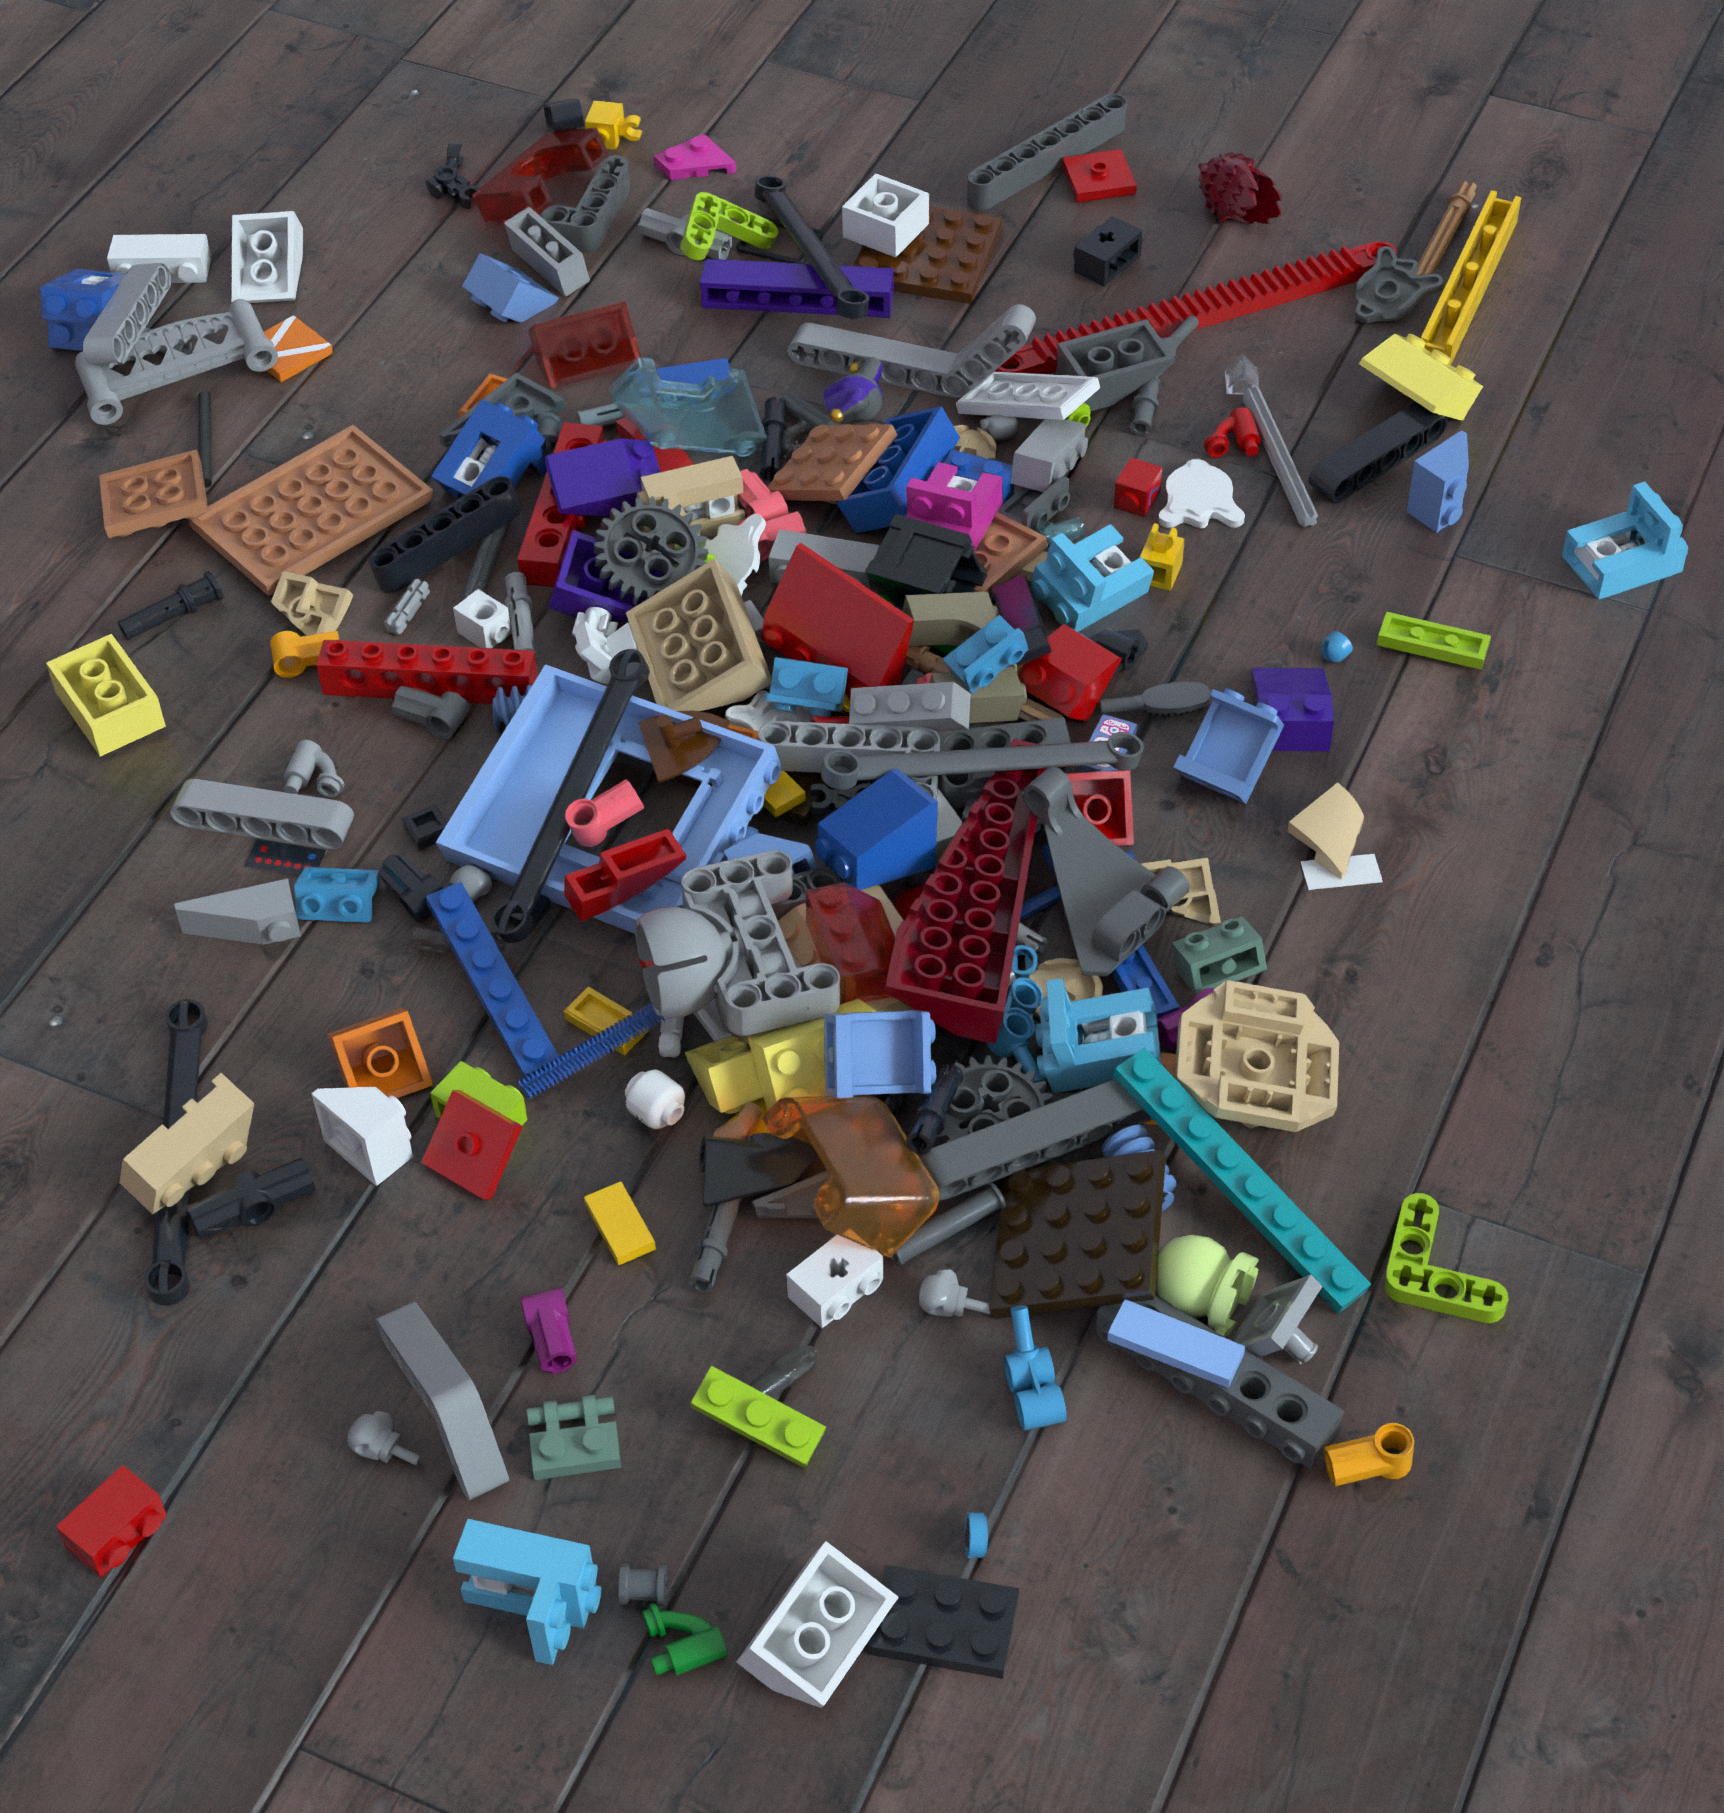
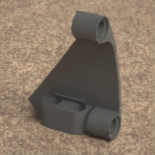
(1104, 892)

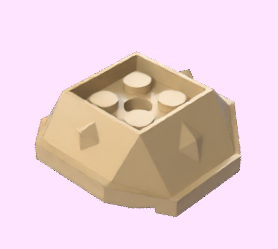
(1258, 1057)

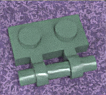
(576, 1448)

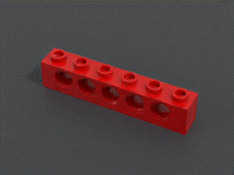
(549, 529)
(381, 669)

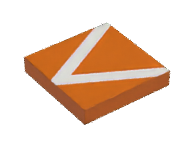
(296, 347)

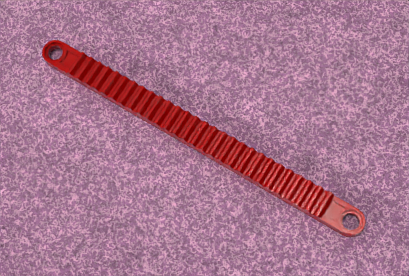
(1216, 304)

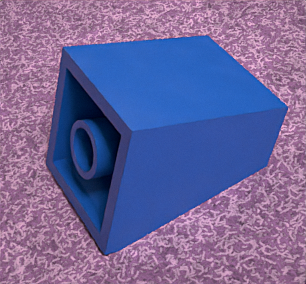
(881, 833)

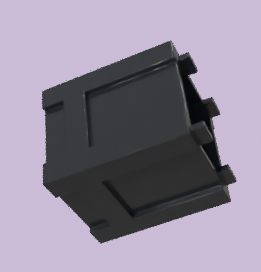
(924, 560)

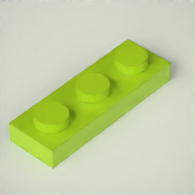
(1433, 640)
(758, 1417)

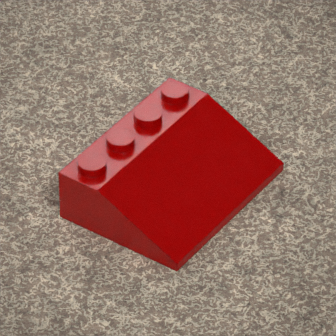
(836, 622)

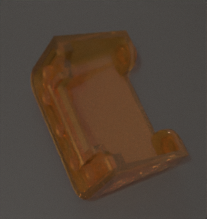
(876, 1184)

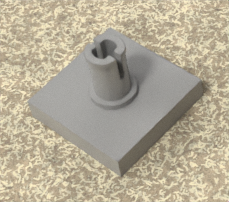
(1275, 1319)

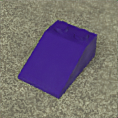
(600, 475)
(580, 585)
(1301, 703)

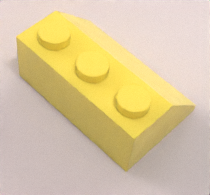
(1424, 375)
(726, 1073)

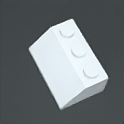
(818, 1628)

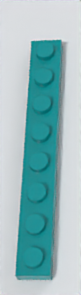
(1241, 1179)

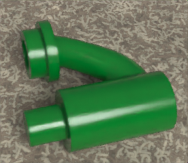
(690, 1652)

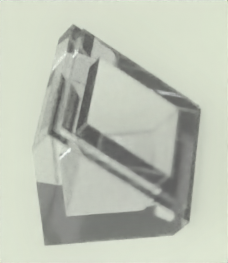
(1240, 375)

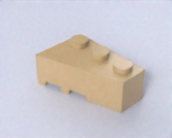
(191, 1149)

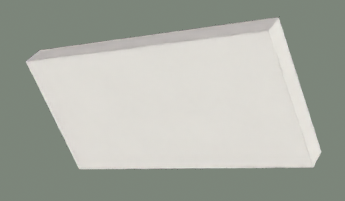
(1028, 395)

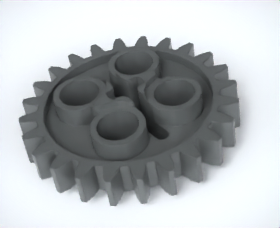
(666, 528)
(986, 1108)

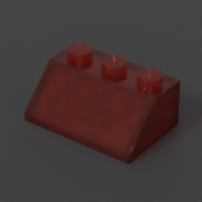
(585, 344)
(852, 937)

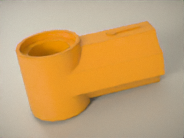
(294, 653)
(1367, 1456)

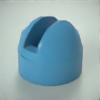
(1336, 647)
(1030, 961)

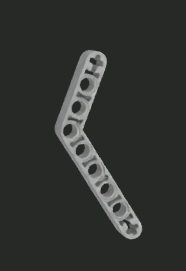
(912, 364)

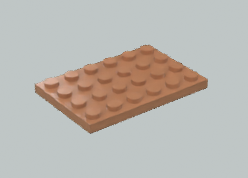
(311, 508)

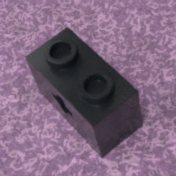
(1107, 250)

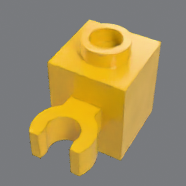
(611, 124)
(1164, 556)

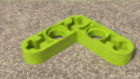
(749, 228)
(1417, 1270)

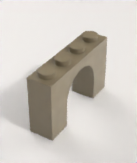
(951, 621)

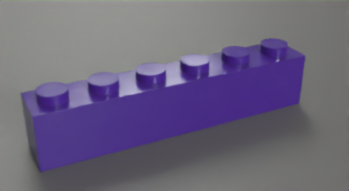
(788, 287)

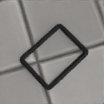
(740, 247)

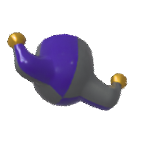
(856, 394)

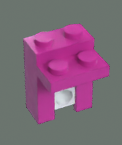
(955, 501)

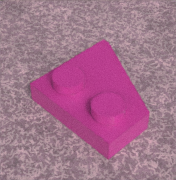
(693, 159)

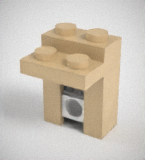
(701, 489)

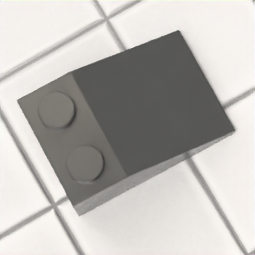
(1119, 359)

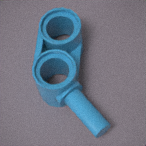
(1017, 1024)
(1032, 1378)

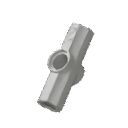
(671, 229)

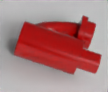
(1245, 432)

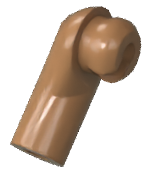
(741, 1126)

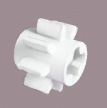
(597, 618)

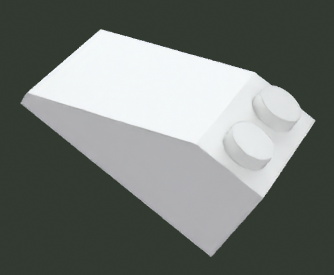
(266, 256)

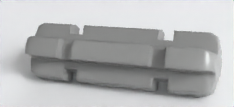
(406, 607)

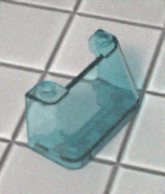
(687, 415)

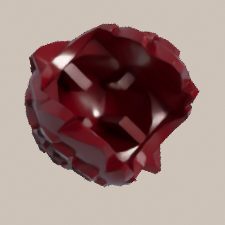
(1238, 190)

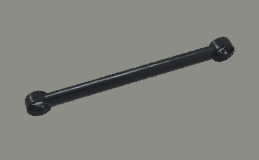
(849, 301)
(573, 787)
(181, 1086)

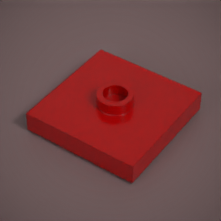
(1099, 175)
(472, 1144)

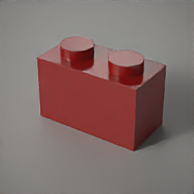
(112, 1521)

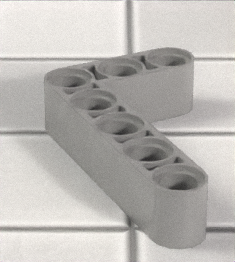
(805, 744)
(448, 1396)

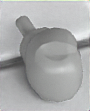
(1000, 427)
(474, 880)
(944, 1297)
(375, 1439)

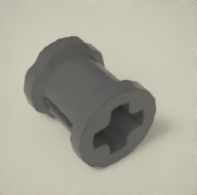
(549, 428)
(643, 1584)

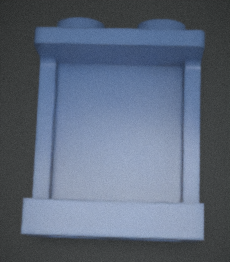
(1231, 745)
(878, 1053)

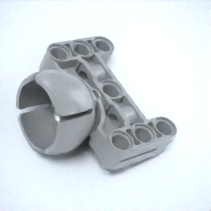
(707, 956)

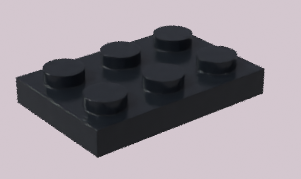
(946, 1622)

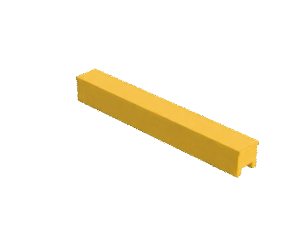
(1471, 275)

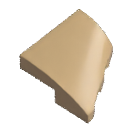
(311, 605)
(1330, 828)
(1201, 899)

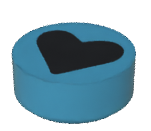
(975, 1535)

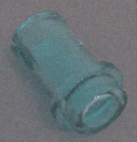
(1068, 527)

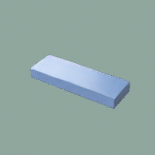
(1176, 1343)

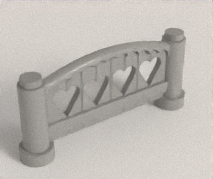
(243, 340)

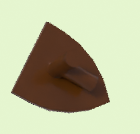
(681, 745)

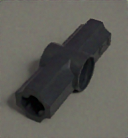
(250, 1198)

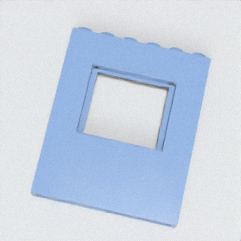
(526, 768)

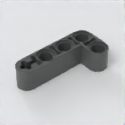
(592, 218)

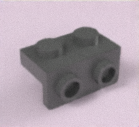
(1036, 507)

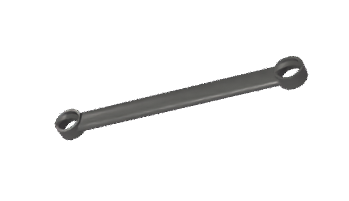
(983, 760)

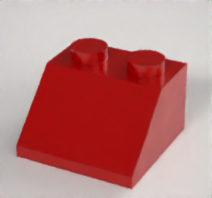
(1072, 674)
(1106, 802)

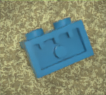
(986, 654)
(807, 685)
(335, 894)

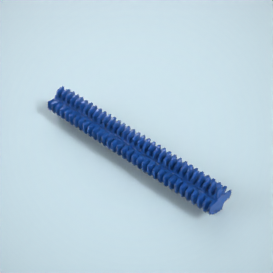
(590, 1049)

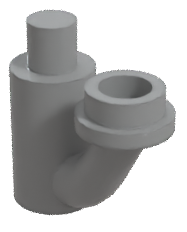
(302, 765)

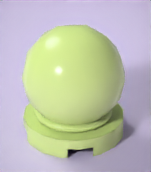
(1204, 1281)

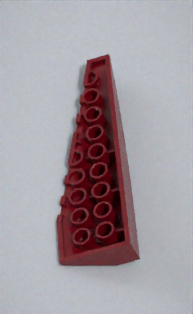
(964, 926)

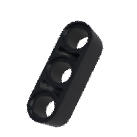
(563, 115)

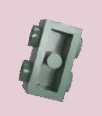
(1219, 955)

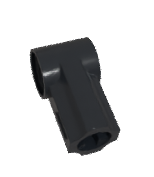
(409, 885)

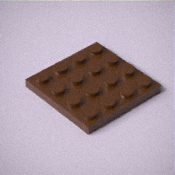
(944, 258)

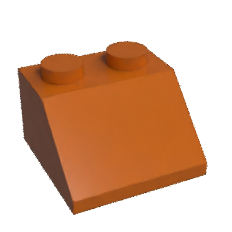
(381, 1054)

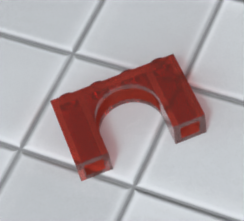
(522, 181)

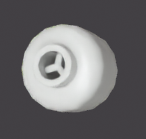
(655, 1099)

